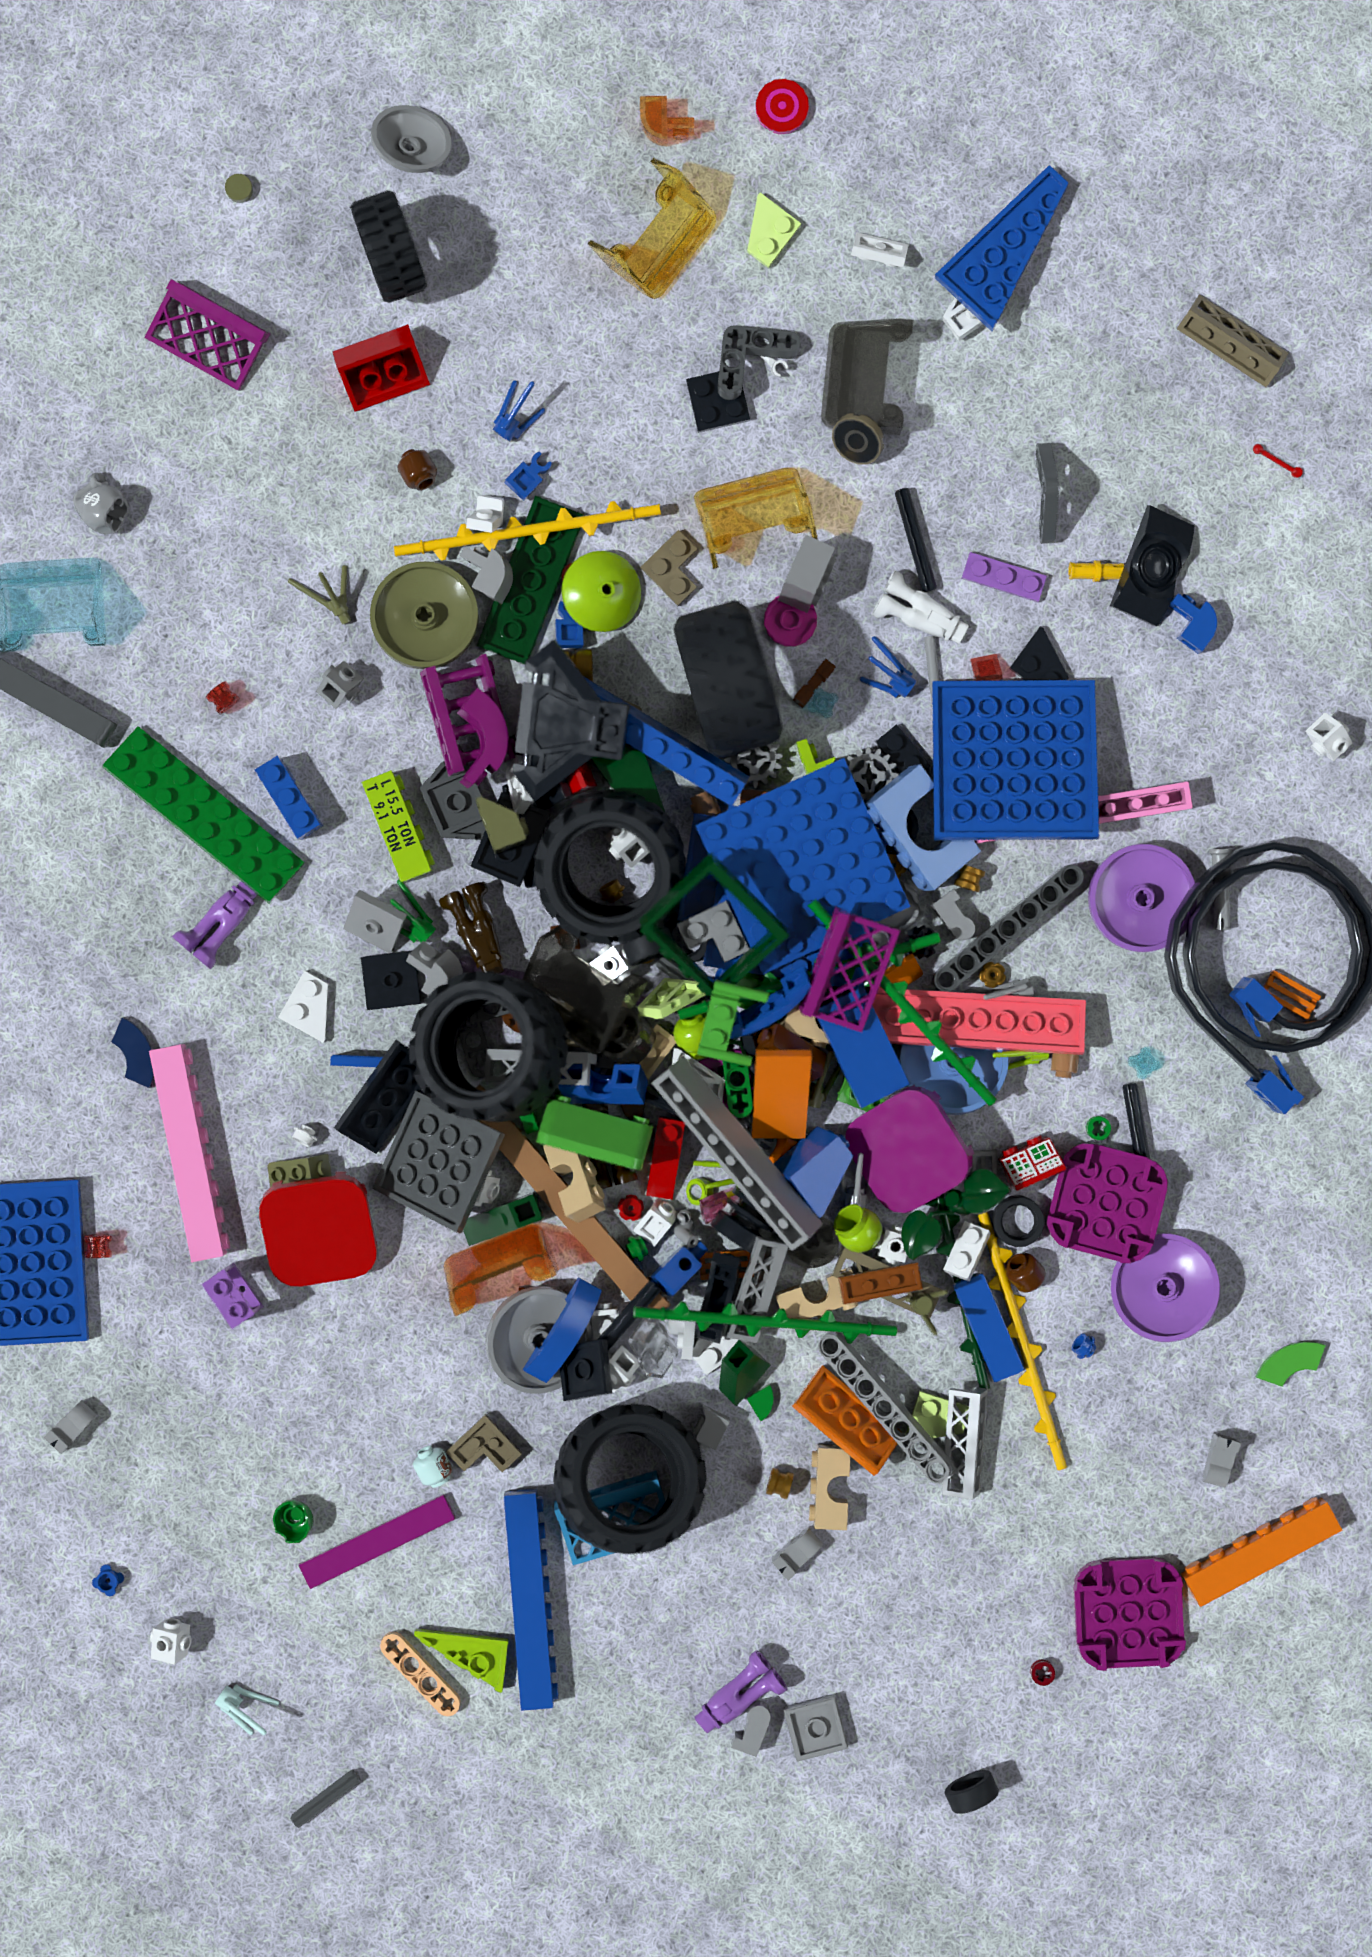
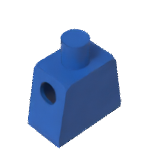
(671, 1276)

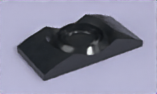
(1153, 566)

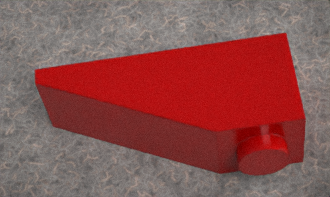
(665, 1158)

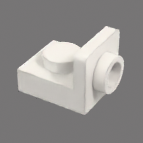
(488, 514)
(656, 1221)
(602, 1317)
(685, 1332)

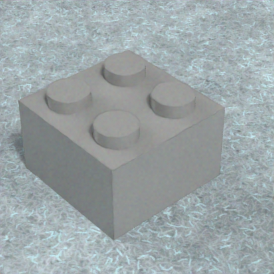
(808, 574)

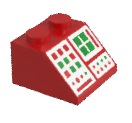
(1031, 1162)

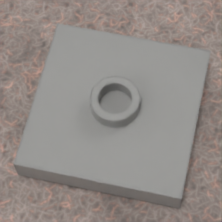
(374, 921)
(815, 1728)

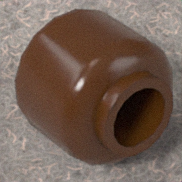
(417, 469)
(1025, 1272)

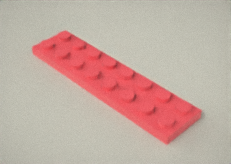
(992, 1024)

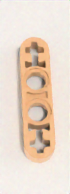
(424, 1670)

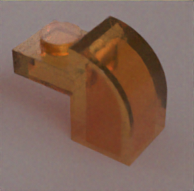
(657, 125)

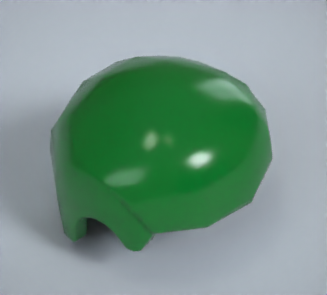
(293, 1510)

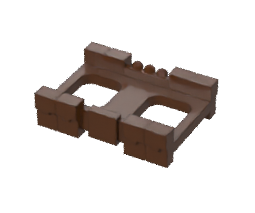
(821, 675)

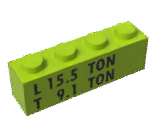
(397, 826)

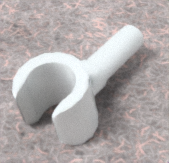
(772, 363)

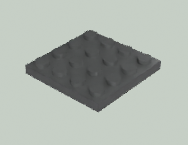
(438, 1163)

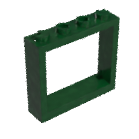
(670, 950)

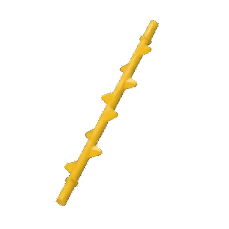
(515, 529)
(1027, 1350)

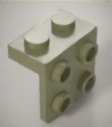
(299, 1169)

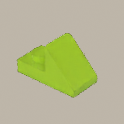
(808, 754)

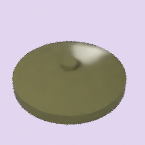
(424, 615)

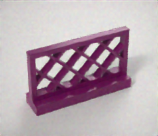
(218, 314)
(827, 960)

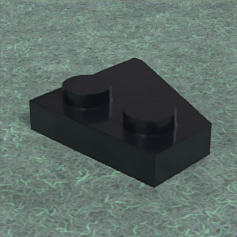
(1039, 660)

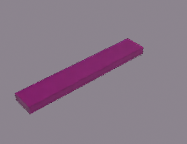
(377, 1541)

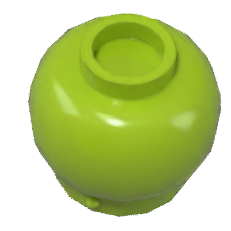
(688, 1034)
(857, 1228)

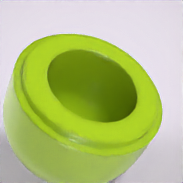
(705, 1192)

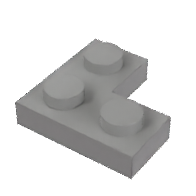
(716, 924)

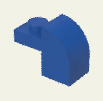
(1201, 622)

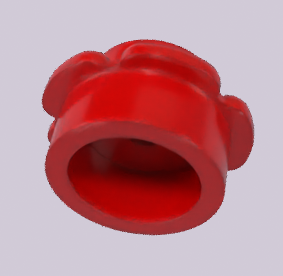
(628, 1214)

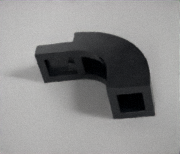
(719, 1292)

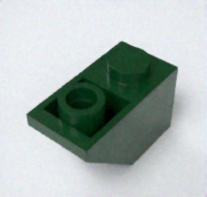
(741, 1371)

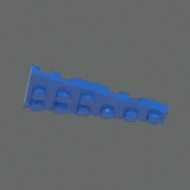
(993, 261)

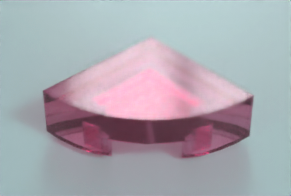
(711, 1205)

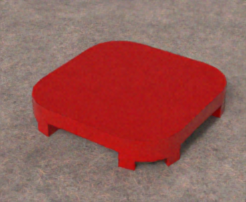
(318, 1230)

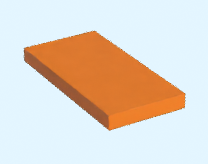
(781, 1094)
(845, 1420)

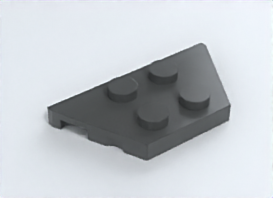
(453, 804)

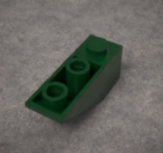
(503, 1219)

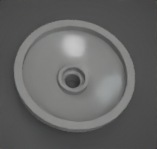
(411, 139)

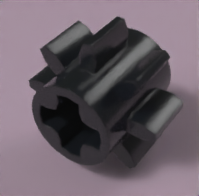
(917, 932)

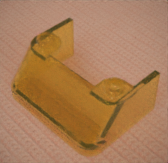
(667, 240)
(751, 506)

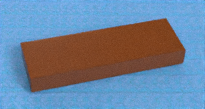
(880, 1283)

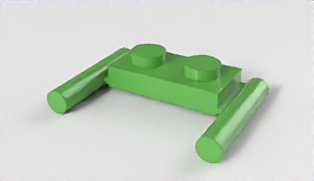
(721, 1019)

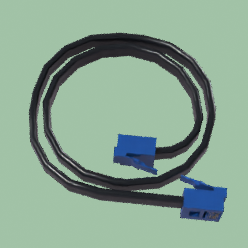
(1248, 992)

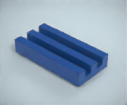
(357, 1061)

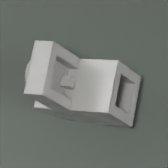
(494, 575)
(435, 965)

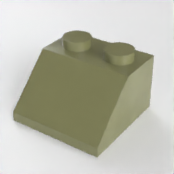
(502, 825)

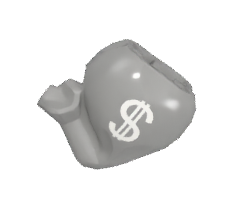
(101, 505)

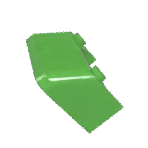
(595, 1133)

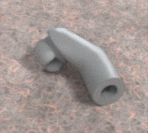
(683, 1229)

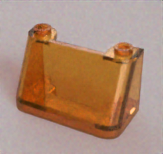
(496, 1256)

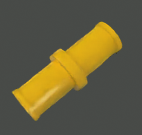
(1095, 571)

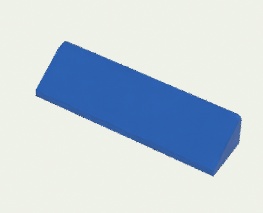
(988, 1327)

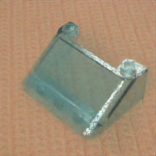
(51, 599)

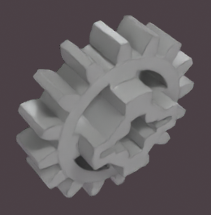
(754, 772)
(881, 775)

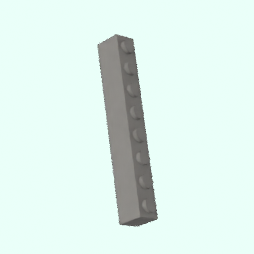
(737, 1153)

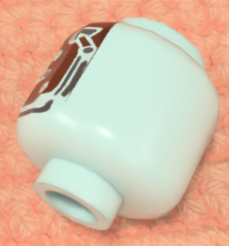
(432, 1466)

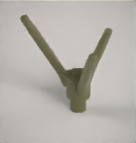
(336, 604)

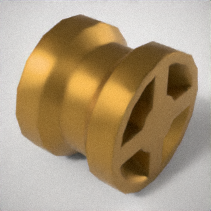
(969, 878)
(779, 1483)

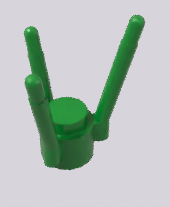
(420, 928)

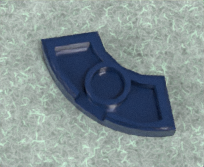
(136, 1051)

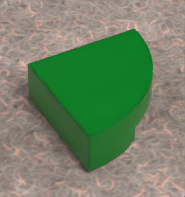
(762, 1402)

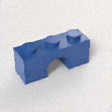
(288, 798)
(624, 1086)

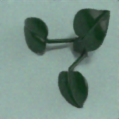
(923, 1232)

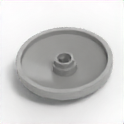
(519, 1328)

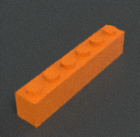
(1261, 1551)

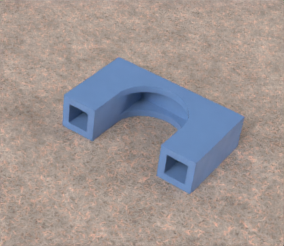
(890, 811)

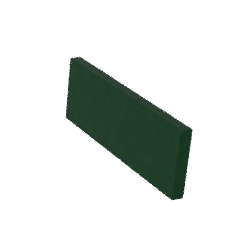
(537, 571)

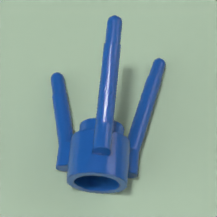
(506, 424)
(900, 681)

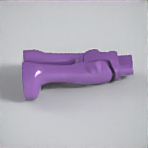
(227, 910)
(729, 1704)

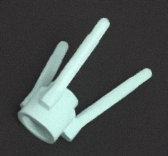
(230, 1701)

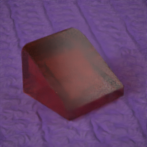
(986, 668)

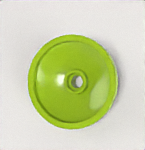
(584, 594)

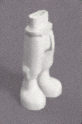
(925, 613)

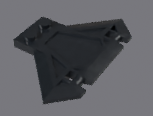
(563, 722)

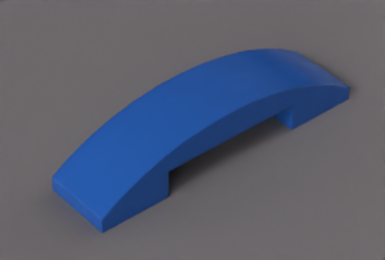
(778, 1004)
(565, 1332)

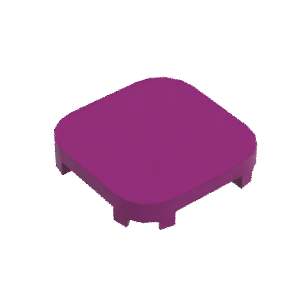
(909, 1149)
(1107, 1202)
(1129, 1613)

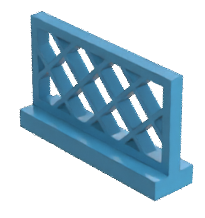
(612, 1495)

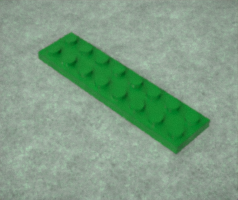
(203, 814)

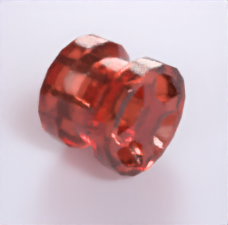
(222, 697)
(98, 1246)

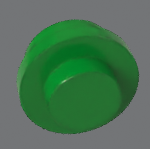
(636, 1248)

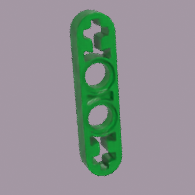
(729, 1068)

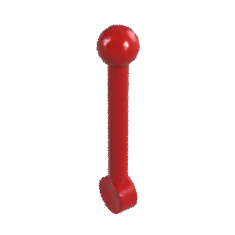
(1295, 472)

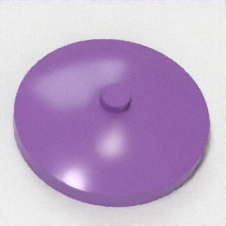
(1138, 895)
(1167, 1291)

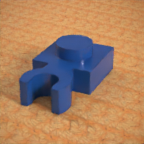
(526, 478)
(567, 631)

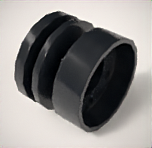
(741, 1224)

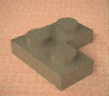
(665, 565)
(487, 1439)

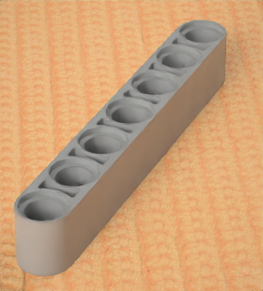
(886, 1419)

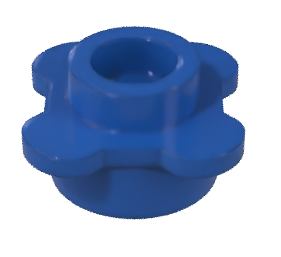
(100, 1581)

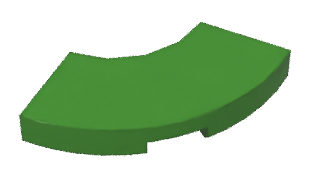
(1289, 1360)

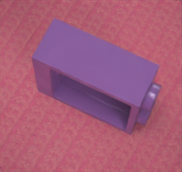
(227, 1297)

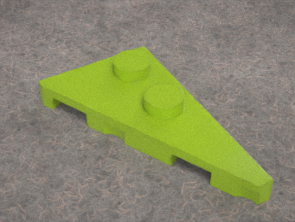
(480, 1655)

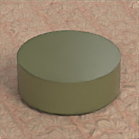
(238, 188)

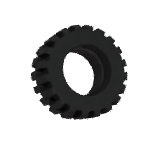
(389, 246)

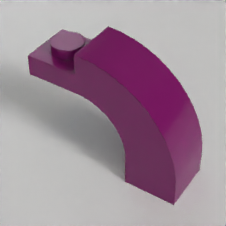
(492, 732)

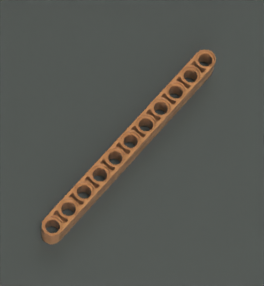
(588, 1232)

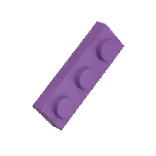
(1004, 577)

